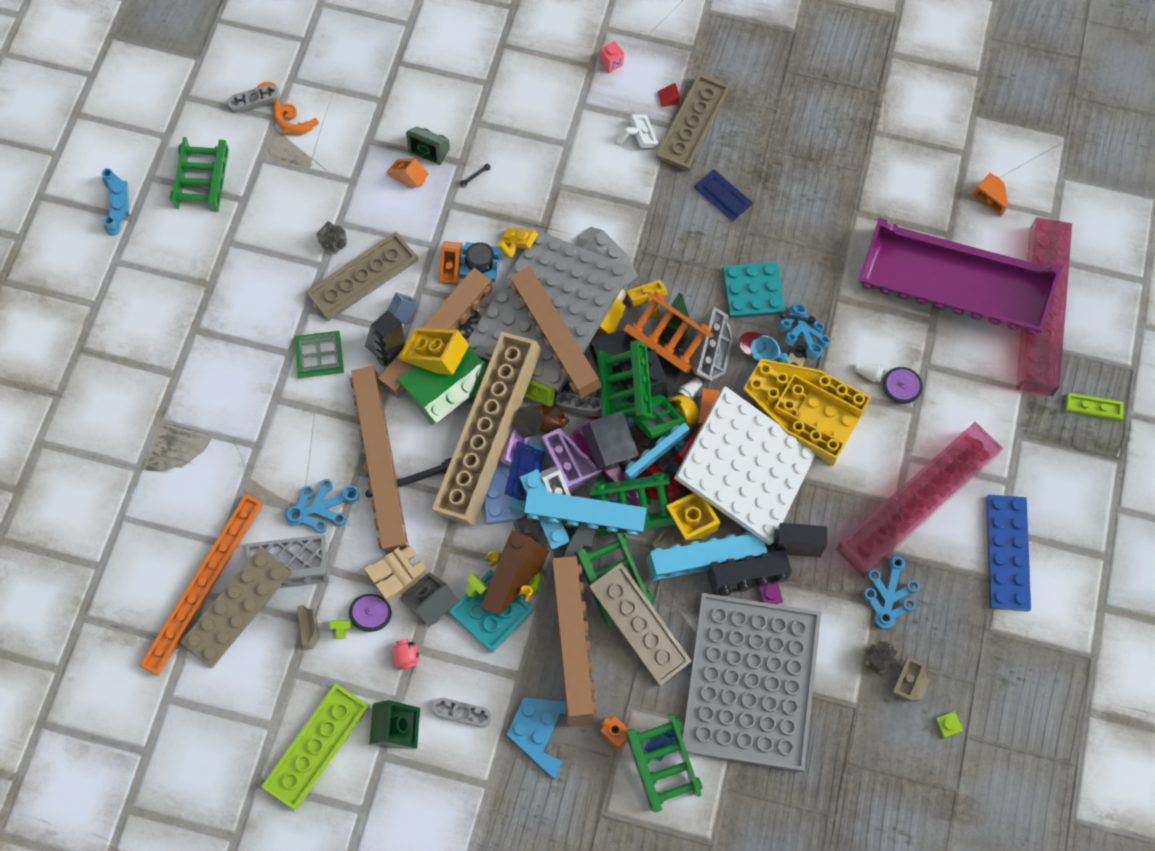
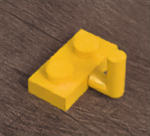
(516, 238)
(639, 295)

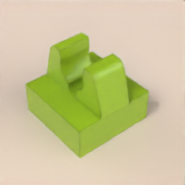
(476, 586)
(340, 626)

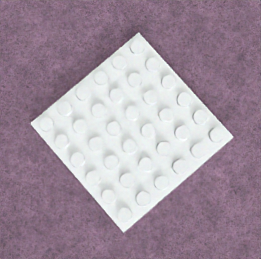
(745, 465)

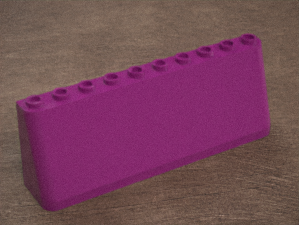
(959, 278)

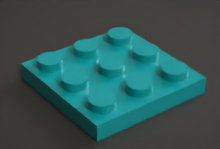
(753, 290)
(485, 626)

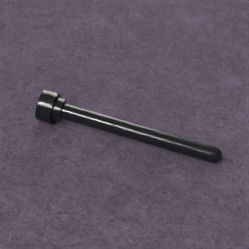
(421, 475)

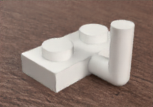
(642, 129)

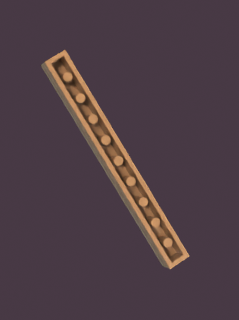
(379, 460)

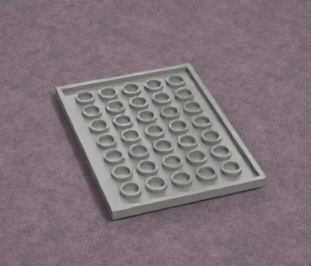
(578, 285)
(752, 682)

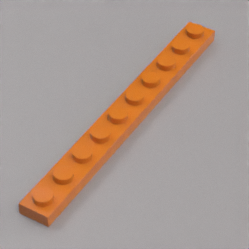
(201, 585)

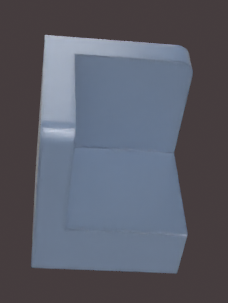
(403, 307)

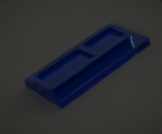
(723, 195)
(525, 460)

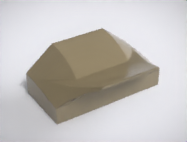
(308, 627)
(911, 680)

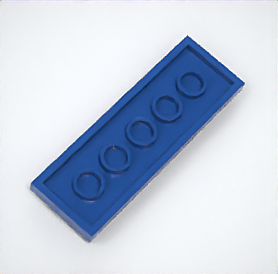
(1008, 553)

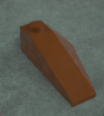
(518, 564)

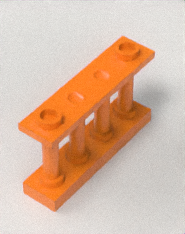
(652, 339)

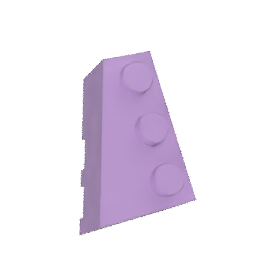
(572, 462)

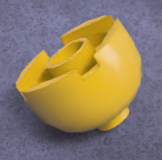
(686, 408)

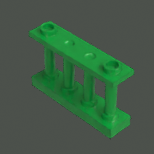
(215, 182)
(641, 381)
(652, 520)
(592, 575)
(643, 758)

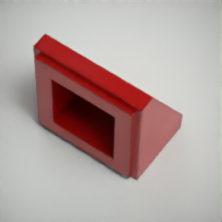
(669, 95)

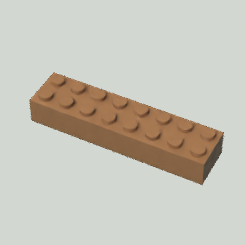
(573, 643)

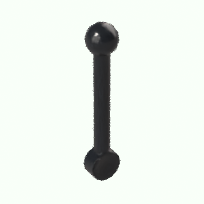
(463, 183)
(811, 320)

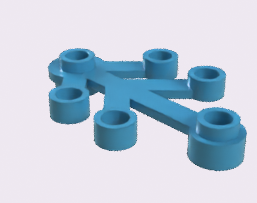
(813, 349)
(320, 507)
(889, 594)

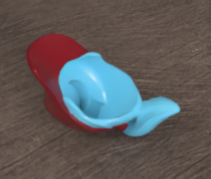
(761, 346)

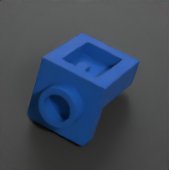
(659, 742)

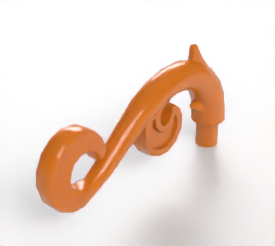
(290, 111)

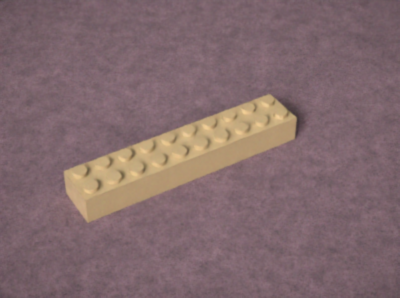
(487, 429)

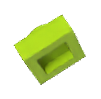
(949, 725)

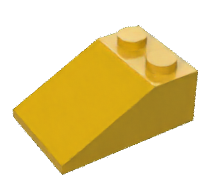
(434, 350)

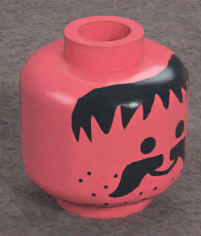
(405, 654)

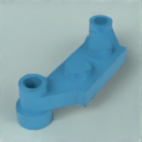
(117, 201)

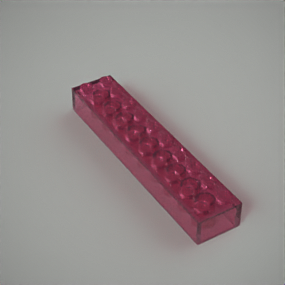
(1042, 354)
(919, 499)

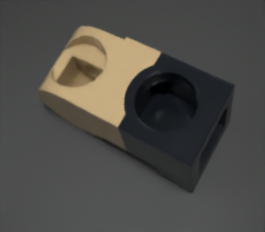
(798, 354)

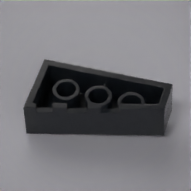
(385, 338)
(748, 572)

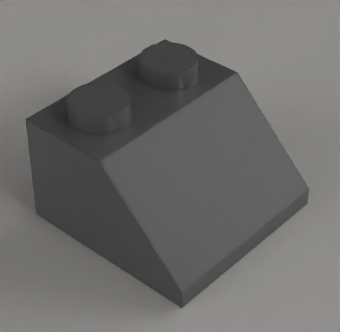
(429, 599)

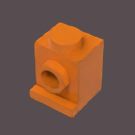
(618, 739)

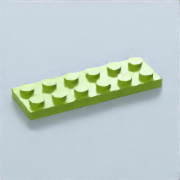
(315, 747)

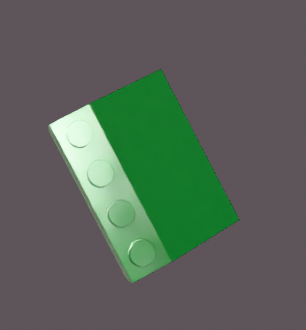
(441, 393)

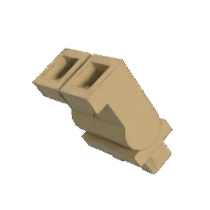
(395, 574)

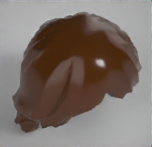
(553, 418)

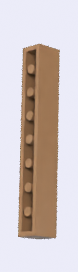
(448, 316)
(555, 331)

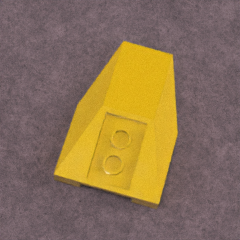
(808, 405)

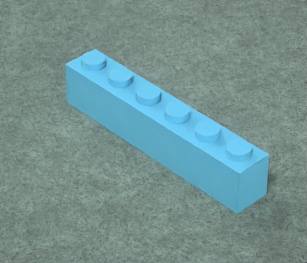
(584, 511)
(698, 556)

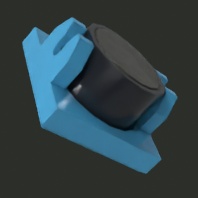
(481, 257)

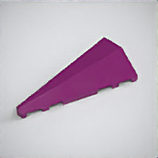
(610, 476)

